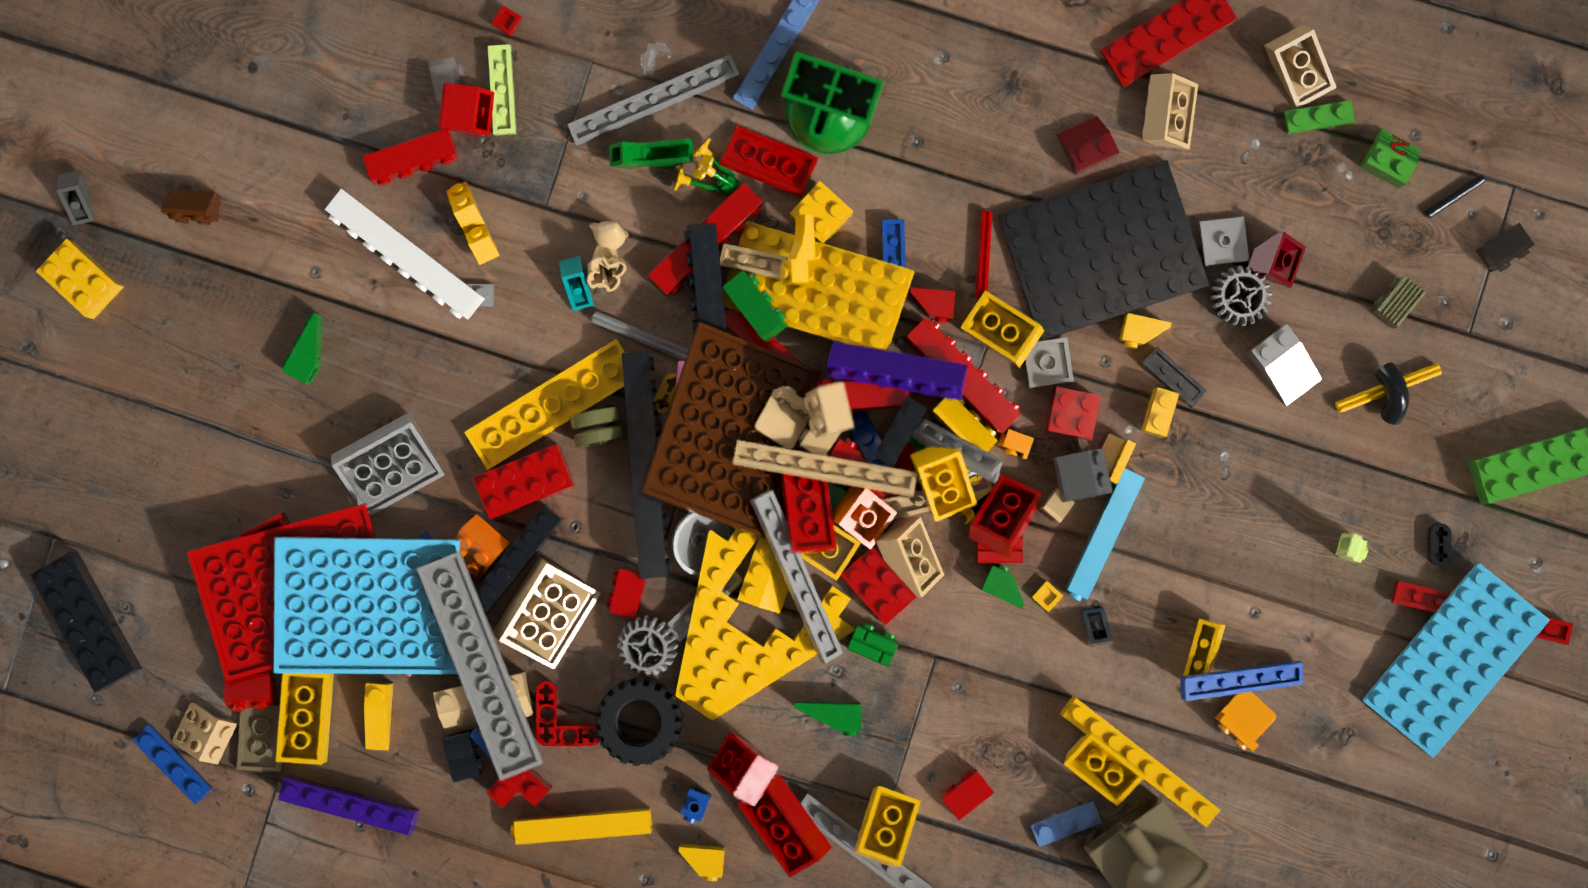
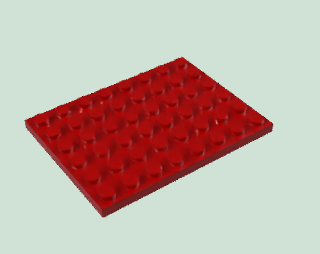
(239, 586)

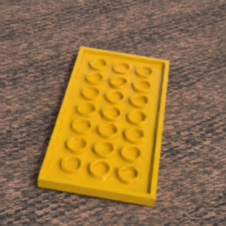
(846, 296)

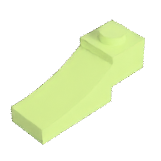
(1352, 548)

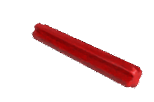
(983, 255)

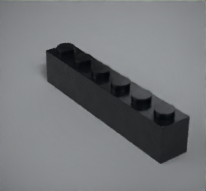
(705, 275)
(517, 557)

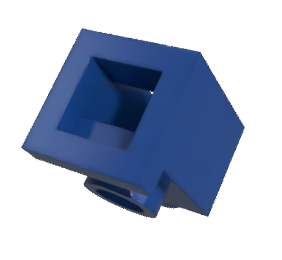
(699, 797)

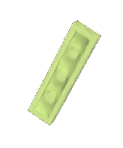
(502, 84)

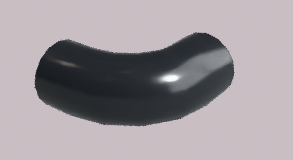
(1396, 393)

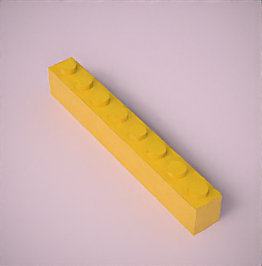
(1155, 772)

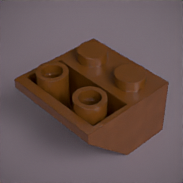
(192, 205)

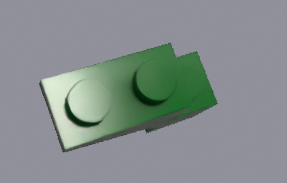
(651, 154)

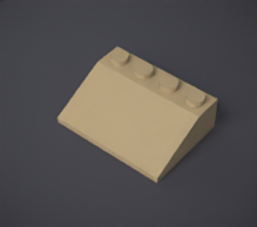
(546, 613)

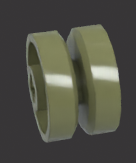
(596, 427)

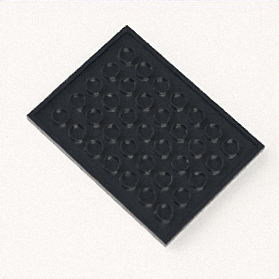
(1103, 250)

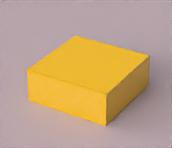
(1047, 596)

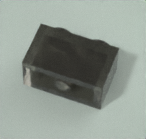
(1505, 247)

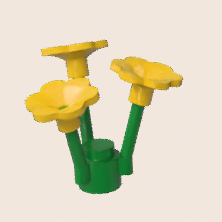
(726, 183)

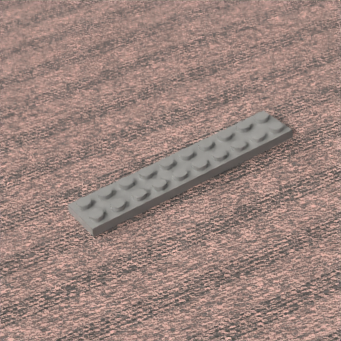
(480, 665)

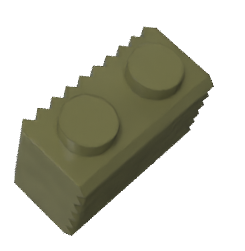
(1398, 301)

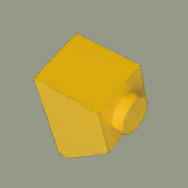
(1139, 329)
(705, 860)

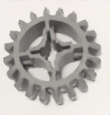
(1244, 305)
(664, 649)

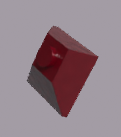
(1278, 259)

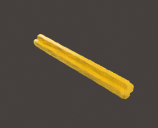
(1378, 391)

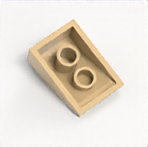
(1300, 65)
(911, 555)

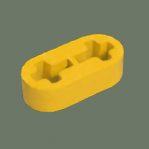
(663, 391)

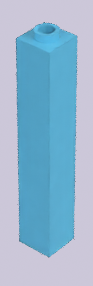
(1104, 535)

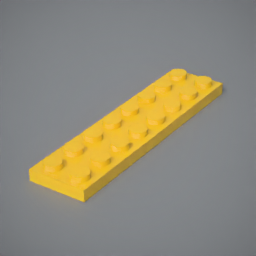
(548, 406)

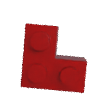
(527, 783)

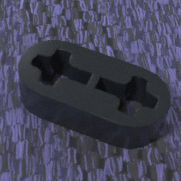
(1445, 544)

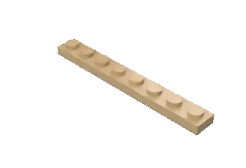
(825, 468)

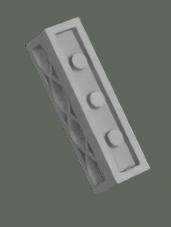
(974, 458)

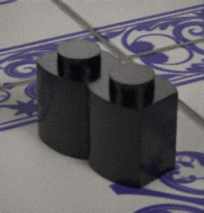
(462, 756)

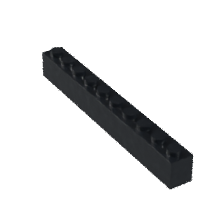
(642, 445)

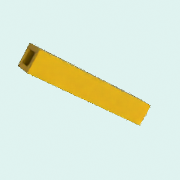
(582, 826)

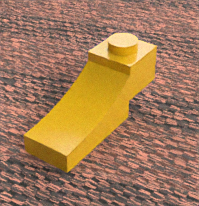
(795, 269)

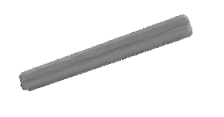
(639, 335)

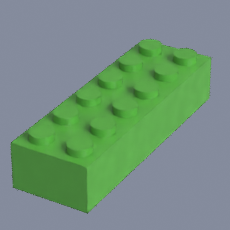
(1530, 466)

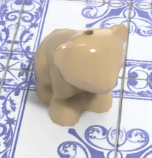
(606, 267)

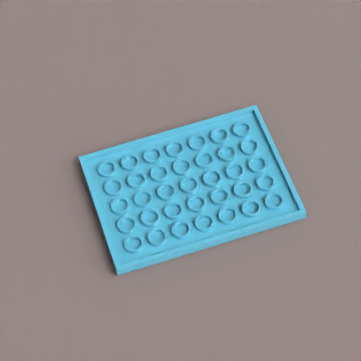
(357, 606)

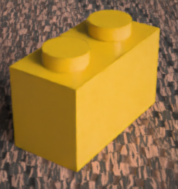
(1160, 412)

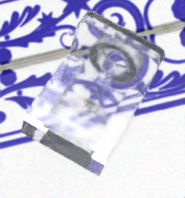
(648, 60)

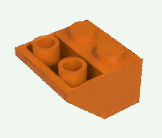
(480, 546)

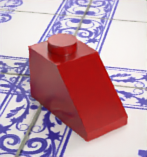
(935, 303)

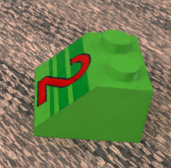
(1391, 158)

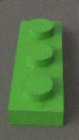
(1319, 117)

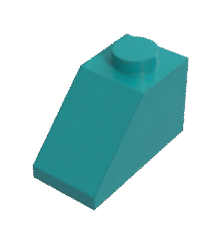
(576, 283)

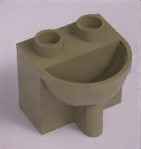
(1149, 851)

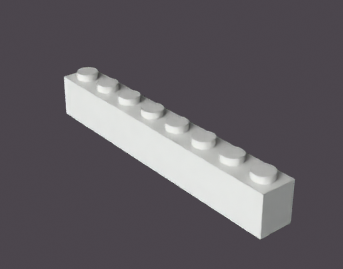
(403, 253)

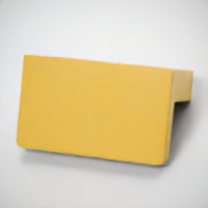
(1117, 455)

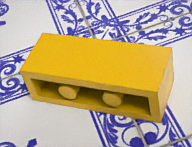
(1204, 647)

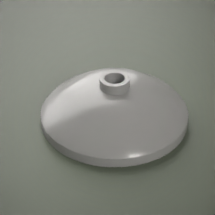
(685, 550)

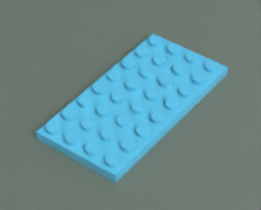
(1455, 659)

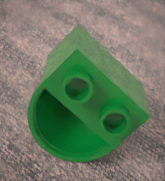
(829, 104)

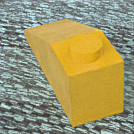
(378, 715)

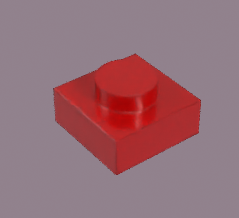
(506, 21)

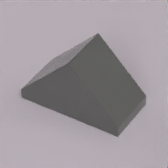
(1096, 627)

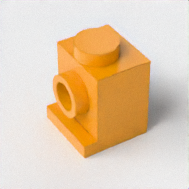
(1015, 443)

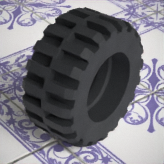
(617, 743)

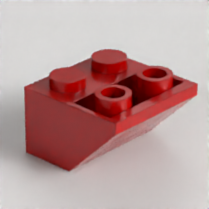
(466, 109)

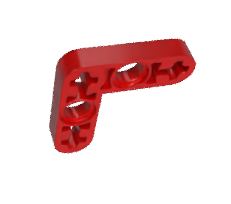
(558, 730)

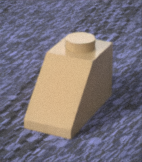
(1054, 507)

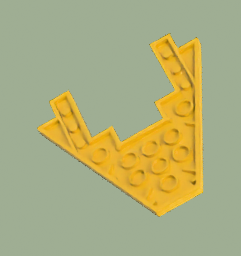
(721, 661)

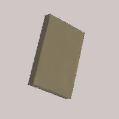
(258, 740)

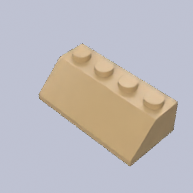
(456, 711)

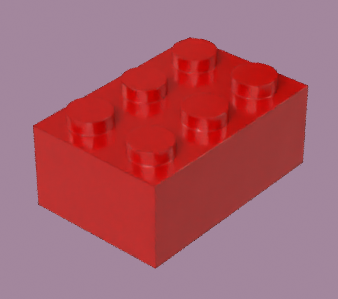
(1005, 515)
(878, 585)
(742, 768)

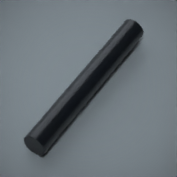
(1455, 196)

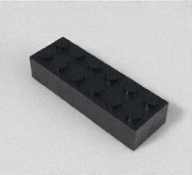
(85, 621)

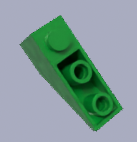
(306, 355)

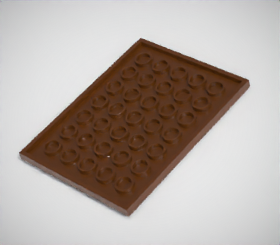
(712, 407)

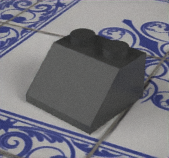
(1082, 475)

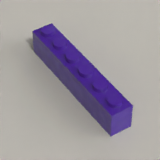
(897, 370)
(348, 804)

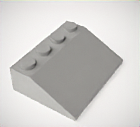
(387, 464)

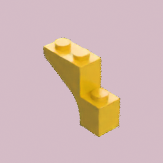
(472, 223)

